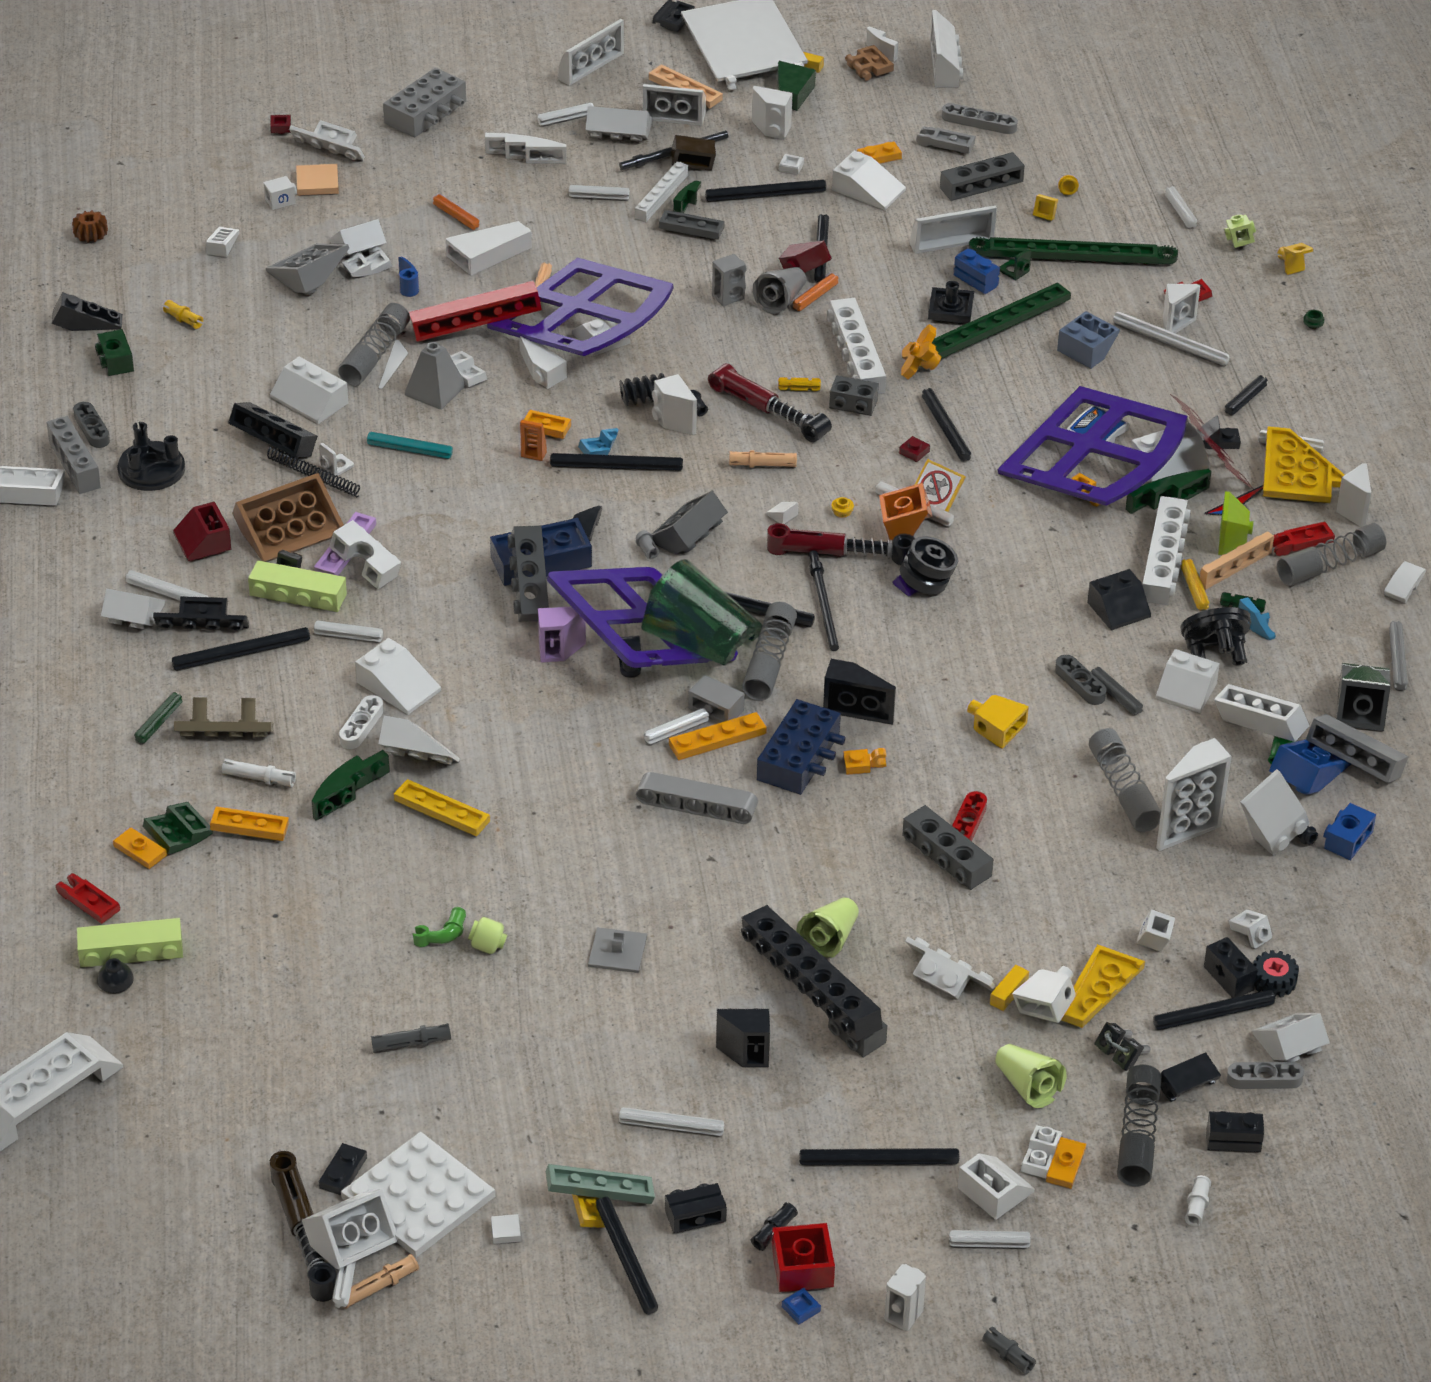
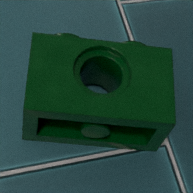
(114, 352)

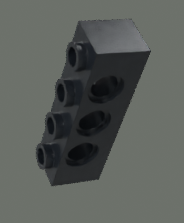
(272, 429)

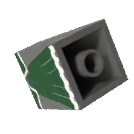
(1363, 696)

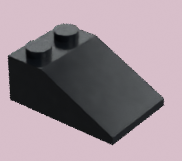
(858, 693)

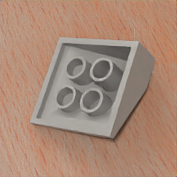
(308, 267)

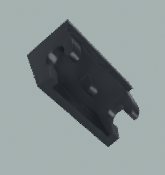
(1188, 1076)

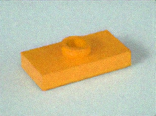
(139, 848)
(1066, 1162)

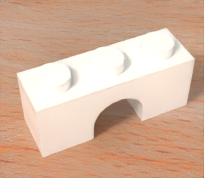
(354, 541)

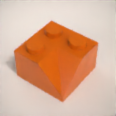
(905, 510)

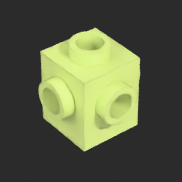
(1240, 230)

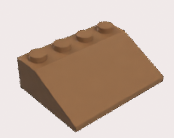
(288, 517)

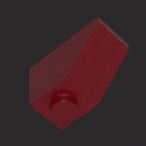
(805, 255)

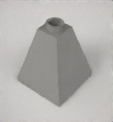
(434, 377)

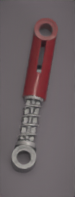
(728, 380)
(783, 540)

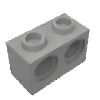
(728, 279)

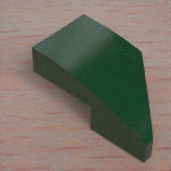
(686, 196)

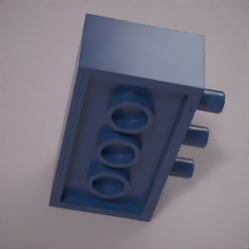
(564, 548)
(800, 747)

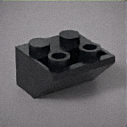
(744, 1036)

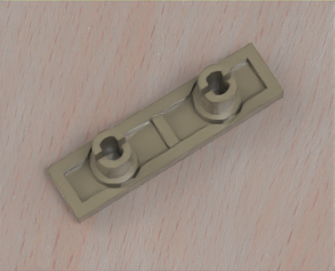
(200, 723)

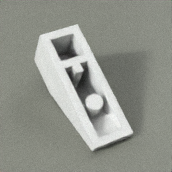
(542, 363)

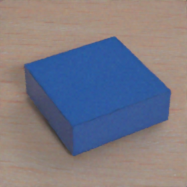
(801, 1306)

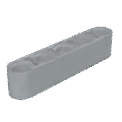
(697, 797)

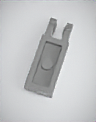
(946, 139)

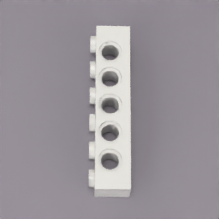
(855, 342)
(1165, 550)

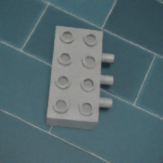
(424, 102)

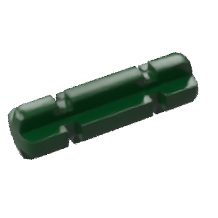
(1226, 600)

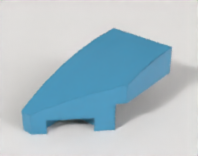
(601, 444)
(1259, 621)

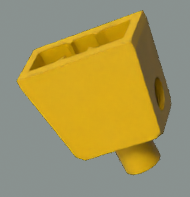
(998, 719)

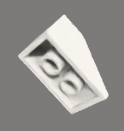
(866, 181)
(396, 676)
(1274, 813)

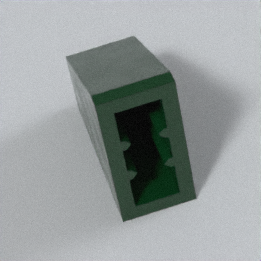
(796, 80)

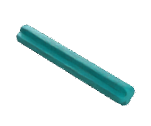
(409, 445)

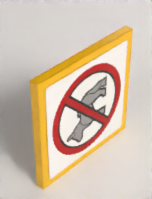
(940, 484)

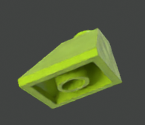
(1234, 524)

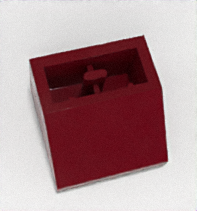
(203, 532)

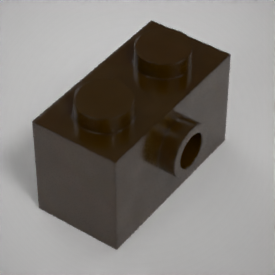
(694, 152)

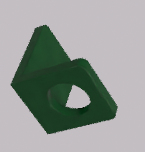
(1021, 265)

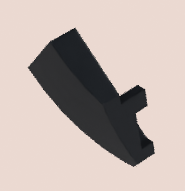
(589, 519)

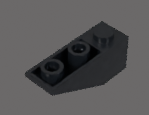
(82, 315)

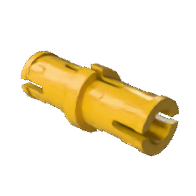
(183, 314)

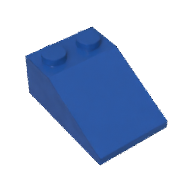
(1307, 766)

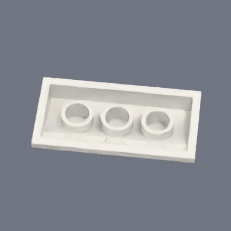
(592, 53)

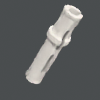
(251, 771)

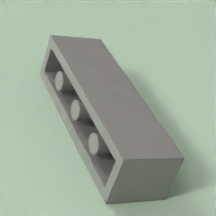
(1357, 748)

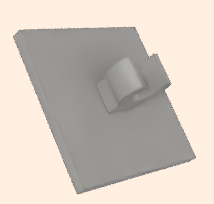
(617, 950)

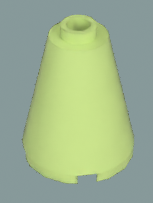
(829, 926)
(1031, 1074)

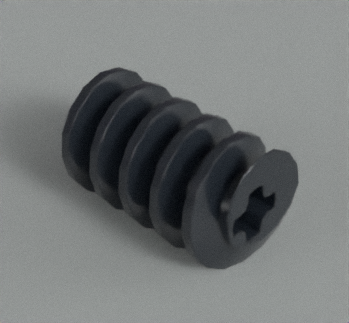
(638, 389)

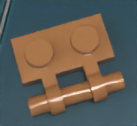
(873, 61)

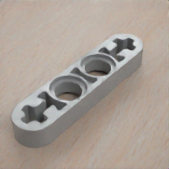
(998, 122)

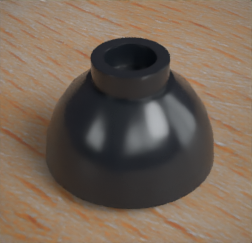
(115, 976)

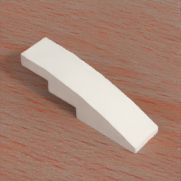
(526, 147)

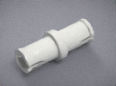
(1197, 1200)

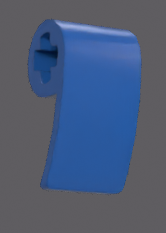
(408, 278)

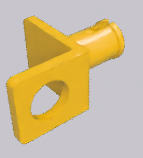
(1294, 257)

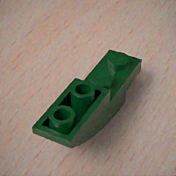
(342, 783)

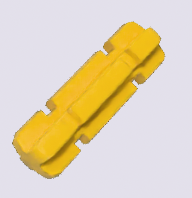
(799, 384)

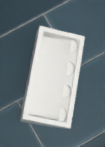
(952, 229)
(30, 485)

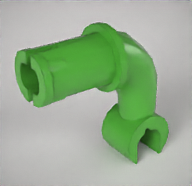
(452, 929)

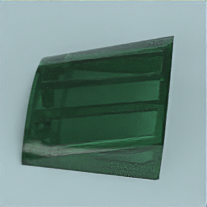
(697, 614)

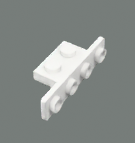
(330, 137)
(943, 973)

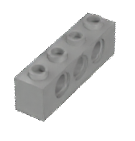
(73, 454)

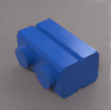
(976, 271)

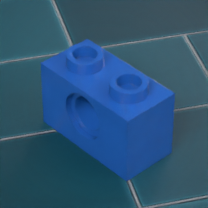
(1349, 831)

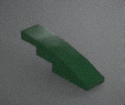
(1176, 486)

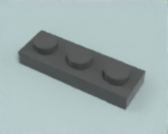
(691, 224)

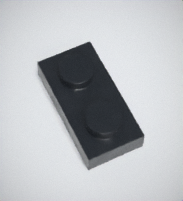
(342, 1168)

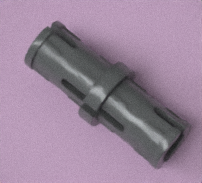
(1009, 1350)

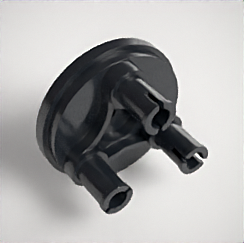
(150, 463)
(1218, 627)

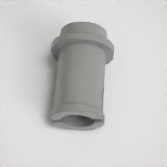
(645, 541)

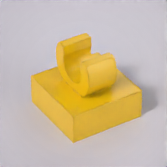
(1045, 207)

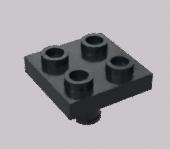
(951, 304)

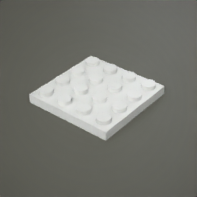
(424, 1192)

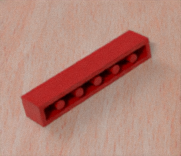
(475, 311)

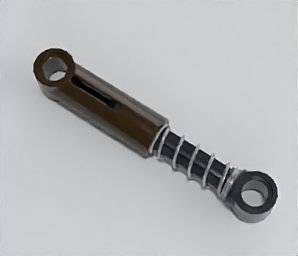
(286, 1175)

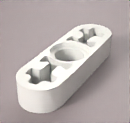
(360, 731)

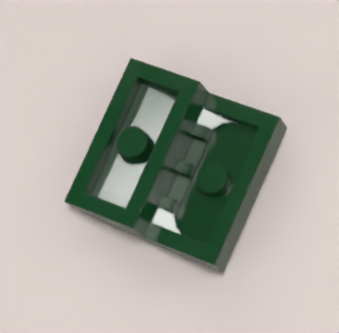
(178, 827)

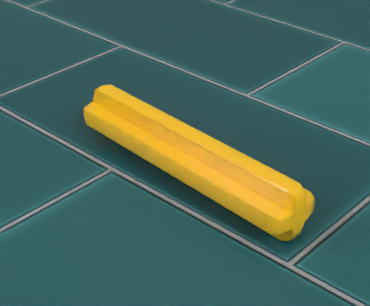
(1194, 584)

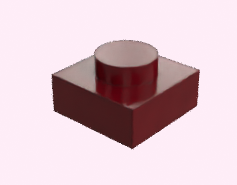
(280, 124)
(914, 449)

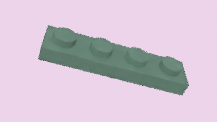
(599, 1184)

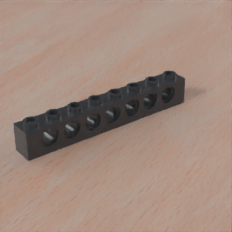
(811, 973)

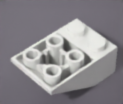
(404, 736)

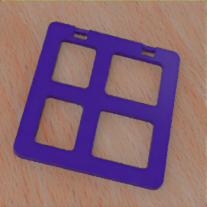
(601, 620)

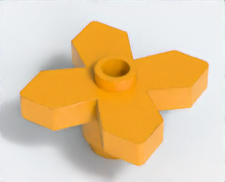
(920, 353)

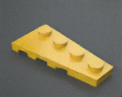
(1100, 982)

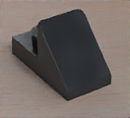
(1224, 437)

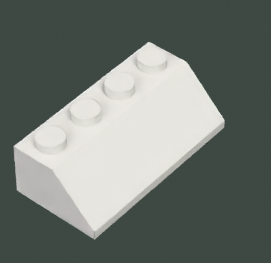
(945, 52)

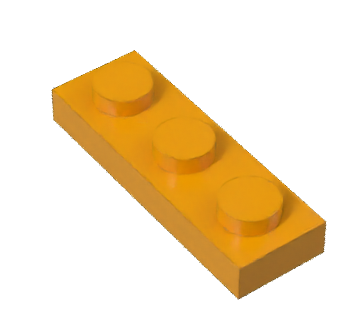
(249, 823)

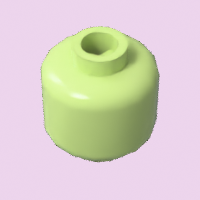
(487, 935)

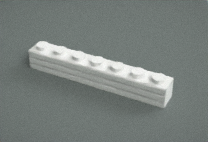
(661, 191)

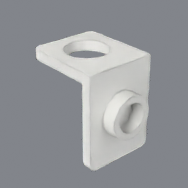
(329, 459)

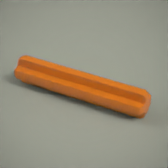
(456, 212)
(815, 292)

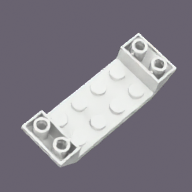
(47, 1076)

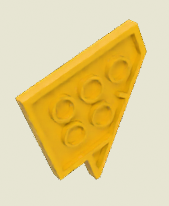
(1297, 469)

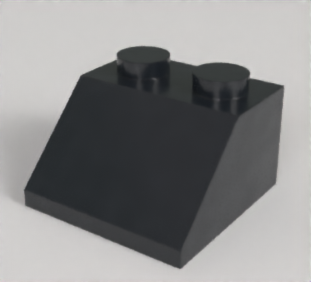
(1118, 599)

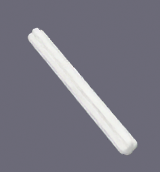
(1171, 338)

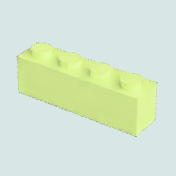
(297, 586)
(130, 942)

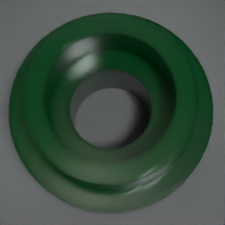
(1313, 319)

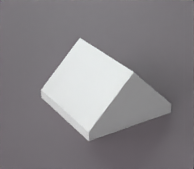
(1180, 306)
(1355, 495)

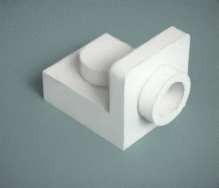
(1253, 925)

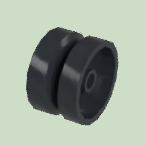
(928, 565)

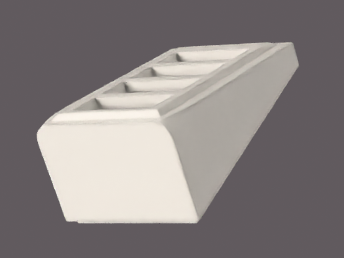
(221, 241)

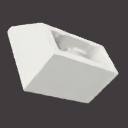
(992, 1184)

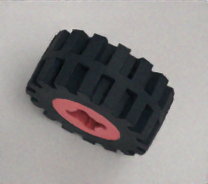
(1276, 973)

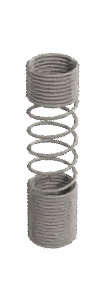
(362, 357)
(1308, 562)
(762, 667)
(1135, 799)

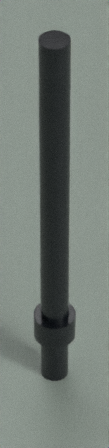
(640, 160)
(817, 571)

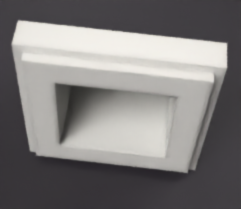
(783, 512)

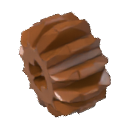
(89, 226)

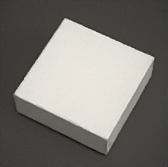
(791, 164)
(505, 1229)

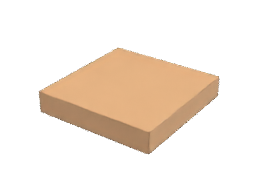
(317, 179)

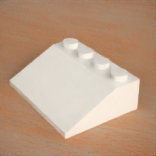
(1194, 794)

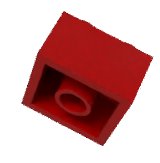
(803, 1257)

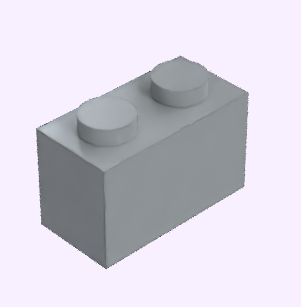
(717, 698)

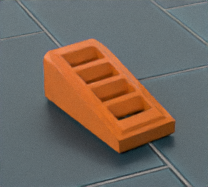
(539, 448)

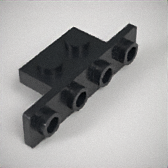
(202, 612)

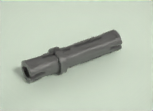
(411, 1037)

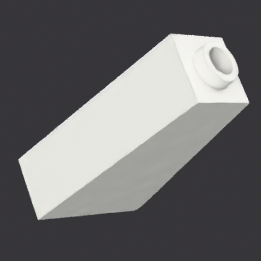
(488, 246)

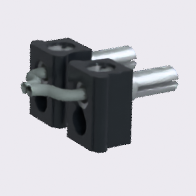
(1127, 1051)

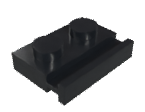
(670, 15)

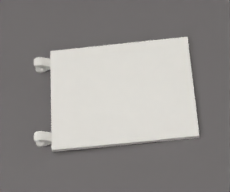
(743, 38)

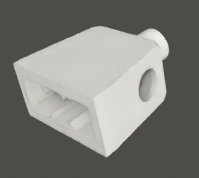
(1046, 994)

